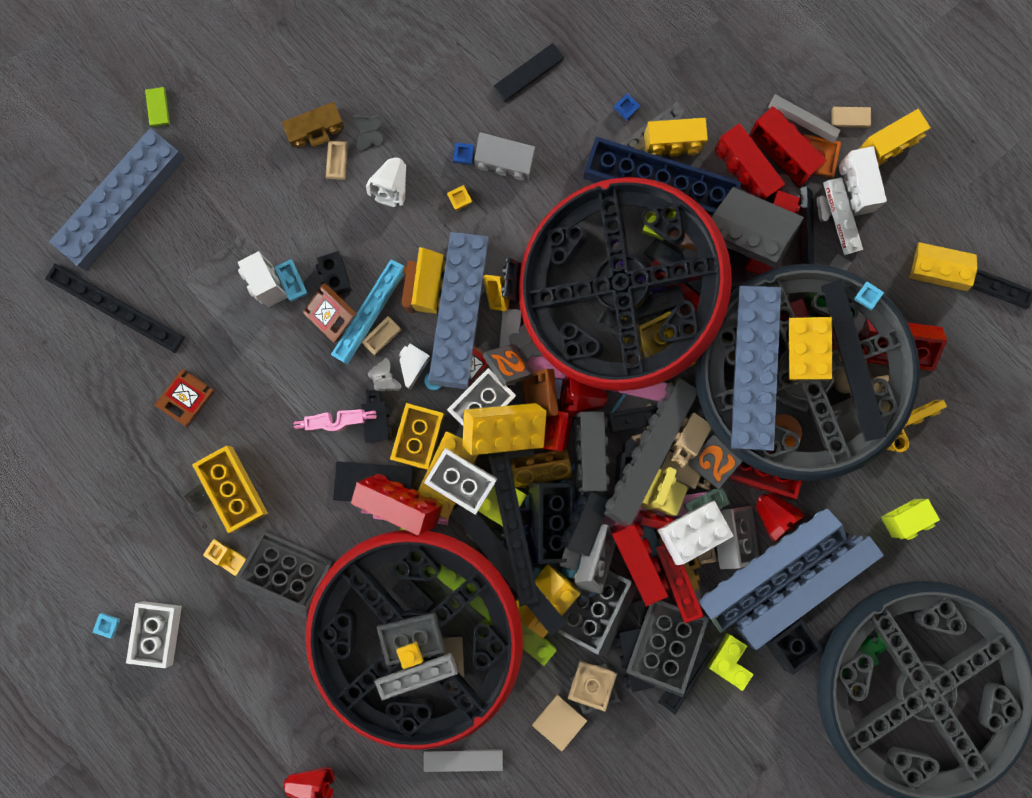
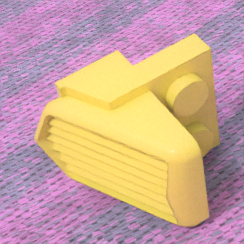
(665, 493)

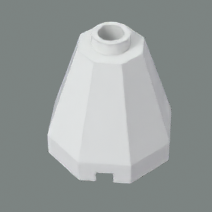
(389, 183)

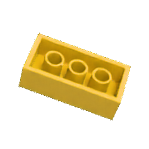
(503, 428)
(455, 444)
(230, 489)

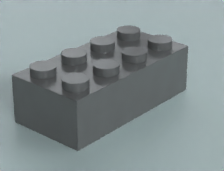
(589, 452)

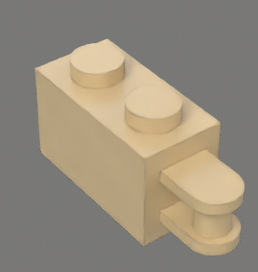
(689, 439)
(685, 475)

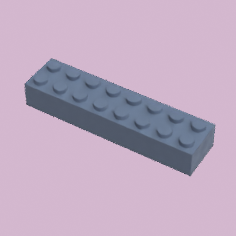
(117, 199)
(459, 310)
(756, 368)
(773, 570)
(808, 591)

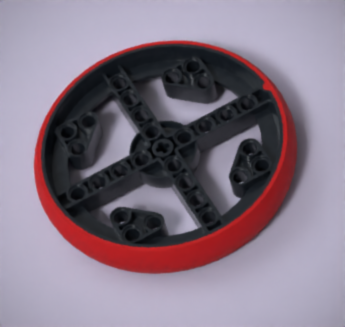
(683, 349)
(325, 650)

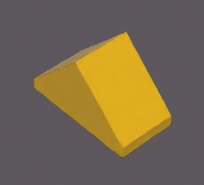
(493, 289)

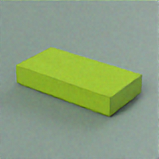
(157, 107)

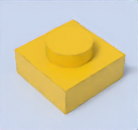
(459, 198)
(409, 655)

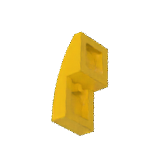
(225, 557)

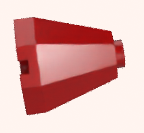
(580, 397)
(777, 516)
(310, 784)

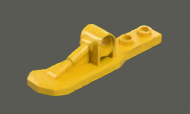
(917, 416)

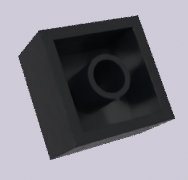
(794, 647)

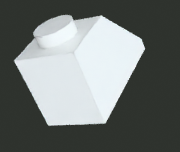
(412, 364)

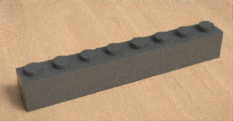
(651, 452)

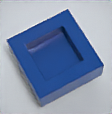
(627, 107)
(463, 153)

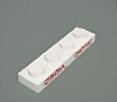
(842, 216)

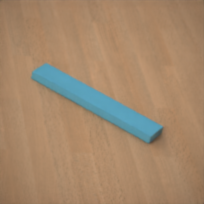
(369, 312)

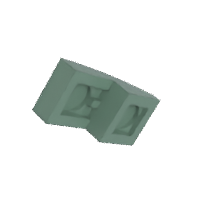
(715, 494)

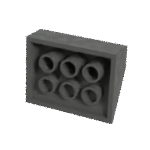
(756, 227)
(282, 574)
(600, 617)
(666, 648)

